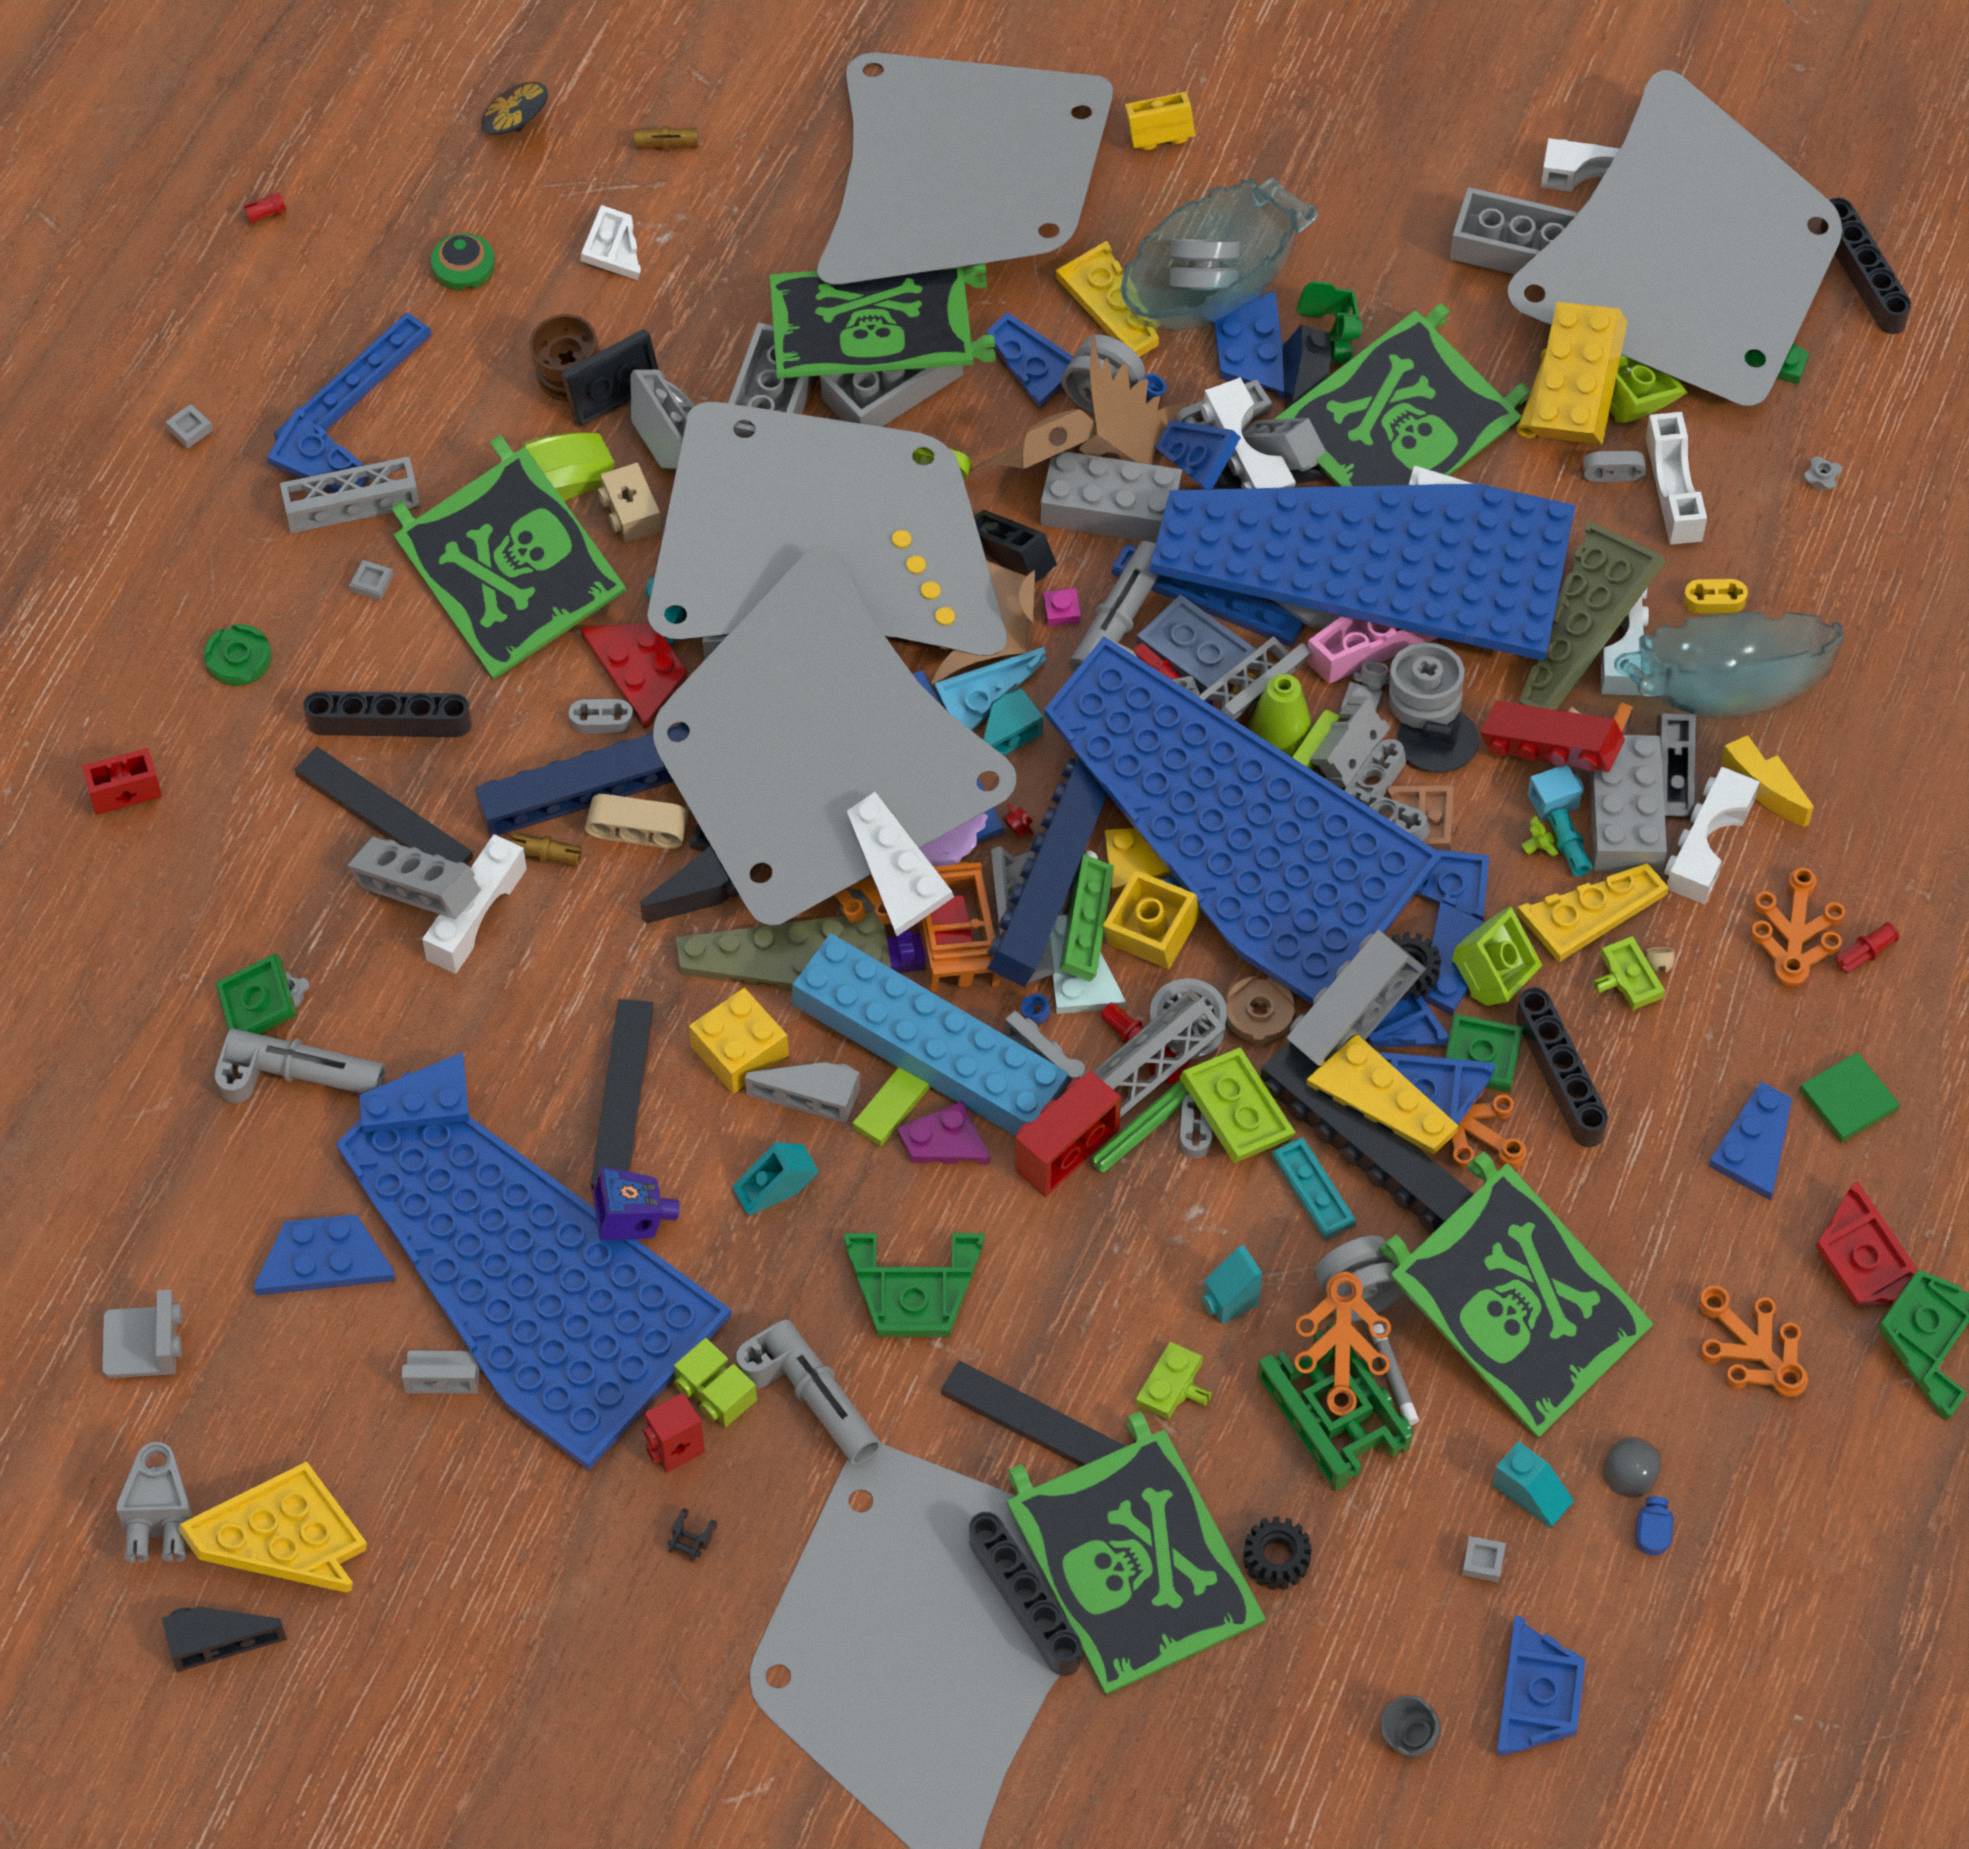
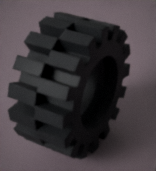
(1427, 957)
(1275, 1573)

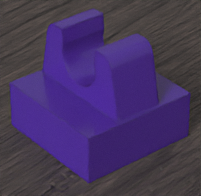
(906, 952)

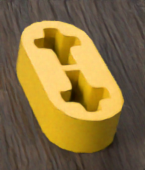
(1715, 596)

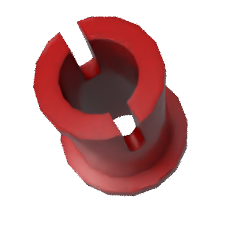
(265, 207)

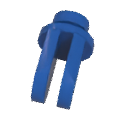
(1654, 1526)

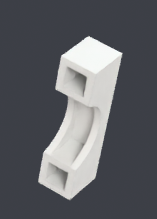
(1573, 162)
(1232, 408)
(1668, 454)
(1611, 680)
(1726, 804)
(496, 873)

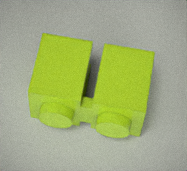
(721, 1390)

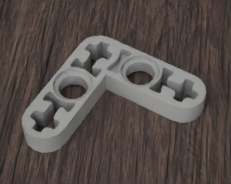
(1373, 794)

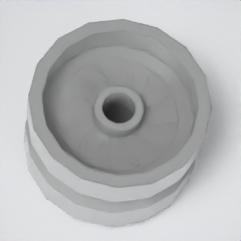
(1204, 263)
(1077, 374)
(1426, 684)
(1369, 1265)

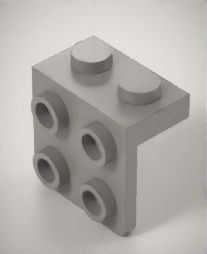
(142, 1339)

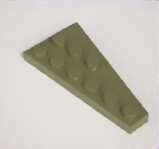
(1591, 605)
(775, 951)

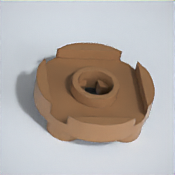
(1254, 1027)

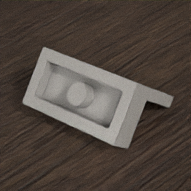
(441, 1372)

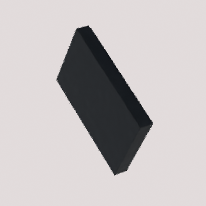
(605, 377)

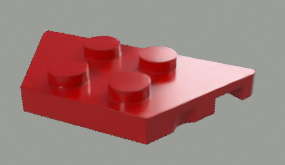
(638, 665)
(1864, 1252)

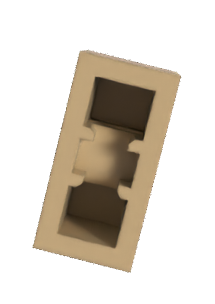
(630, 503)

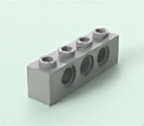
(414, 877)

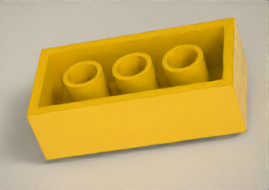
(1579, 373)

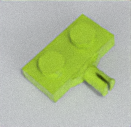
(1630, 974)
(1172, 1382)

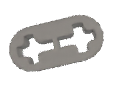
(1614, 466)
(601, 716)
(1188, 1125)

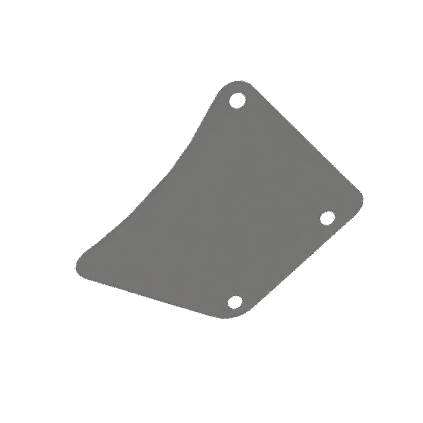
(960, 164)
(1694, 244)
(805, 482)
(803, 723)
(906, 1652)

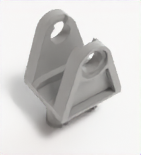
(154, 1506)

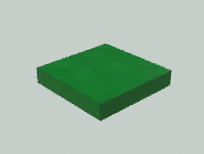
(257, 996)
(1486, 1042)
(1849, 1097)

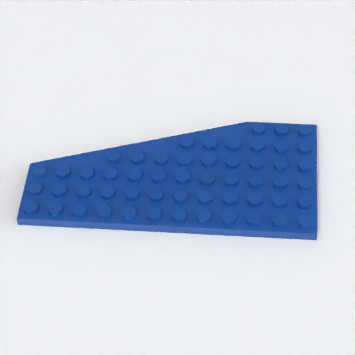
(1409, 557)
(1264, 842)
(555, 1318)

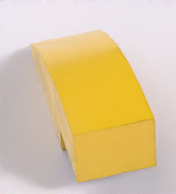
(1777, 787)

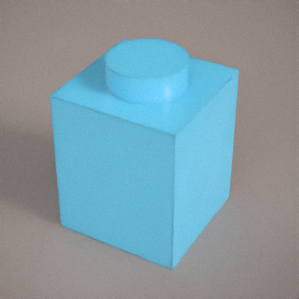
(1555, 791)

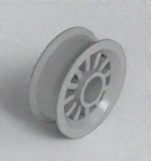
(1211, 996)

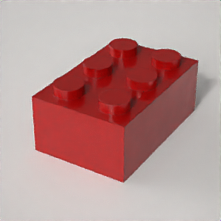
(1067, 1132)

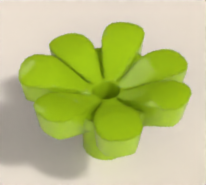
(1540, 839)

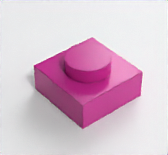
(1061, 607)

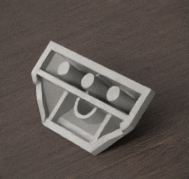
(659, 414)

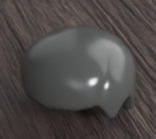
(1632, 1466)
(1410, 1726)

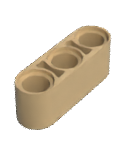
(636, 821)

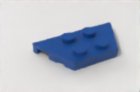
(1252, 344)
(1408, 1025)
(1447, 1082)
(322, 1256)
(1539, 1691)

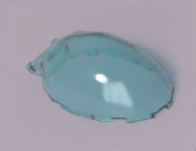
(1236, 213)
(1733, 662)

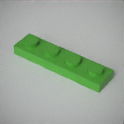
(1086, 918)

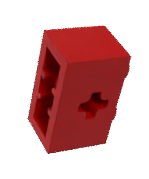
(121, 781)
(673, 1433)

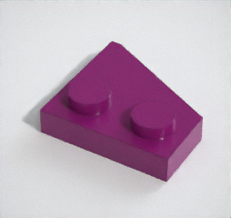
(943, 1138)

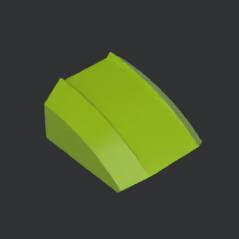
(1642, 390)
(571, 461)
(1496, 959)

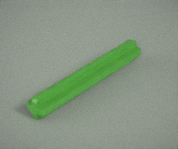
(1139, 1127)

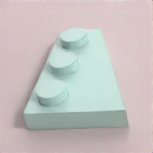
(1077, 994)

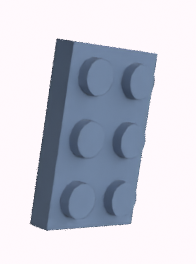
(1194, 643)

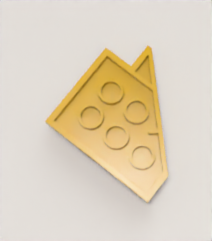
(280, 1530)

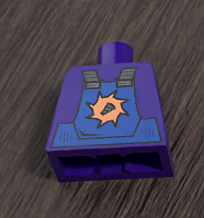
(630, 1205)

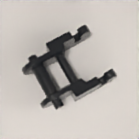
(702, 1540)

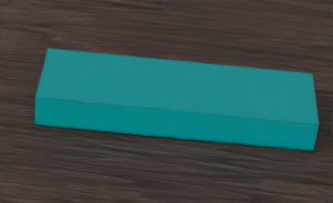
(1313, 1188)

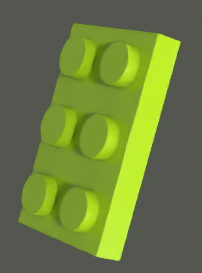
(1237, 1105)

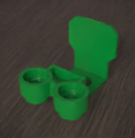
(1322, 299)

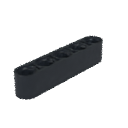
(1869, 270)
(374, 705)
(1561, 1081)
(1030, 1609)

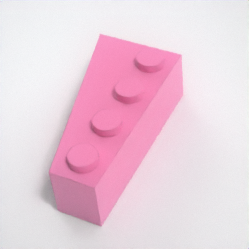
(1350, 642)

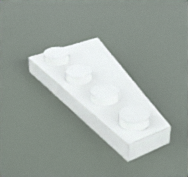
(899, 868)

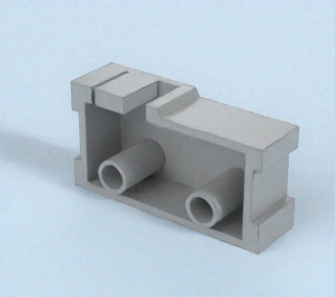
(1350, 742)

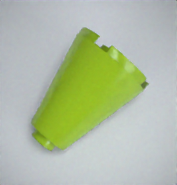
(1281, 714)

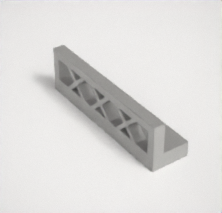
(351, 500)
(1252, 689)
(1005, 881)
(1152, 1041)

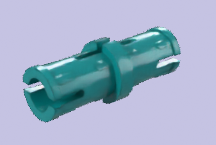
(1570, 842)

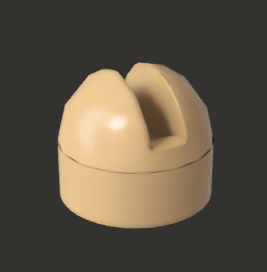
(1661, 957)

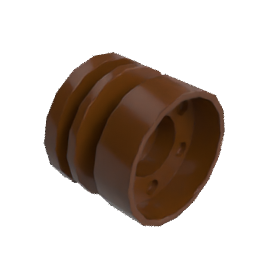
(558, 346)

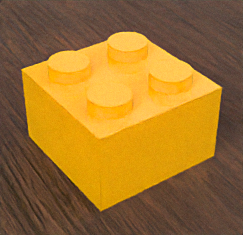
(1152, 919)
(738, 1039)

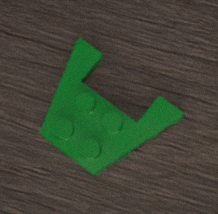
(913, 1298)
(1923, 1329)

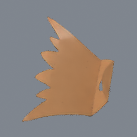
(1122, 416)
(1043, 442)
(1016, 606)

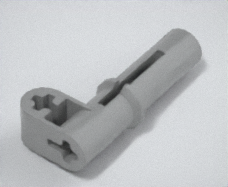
(1117, 612)
(292, 1061)
(812, 1384)

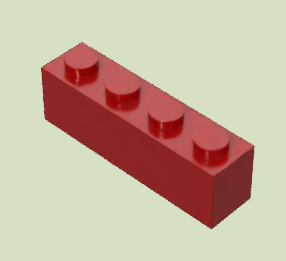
(1552, 736)

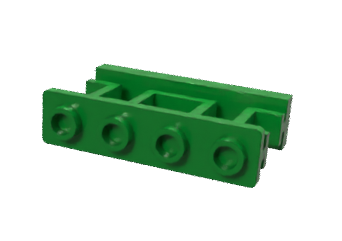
(1315, 1426)

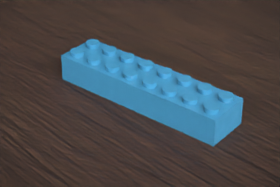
(926, 1036)

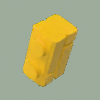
(1160, 121)

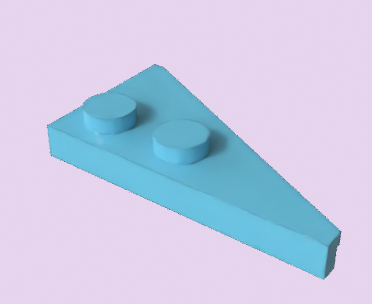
(973, 693)

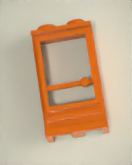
(959, 958)

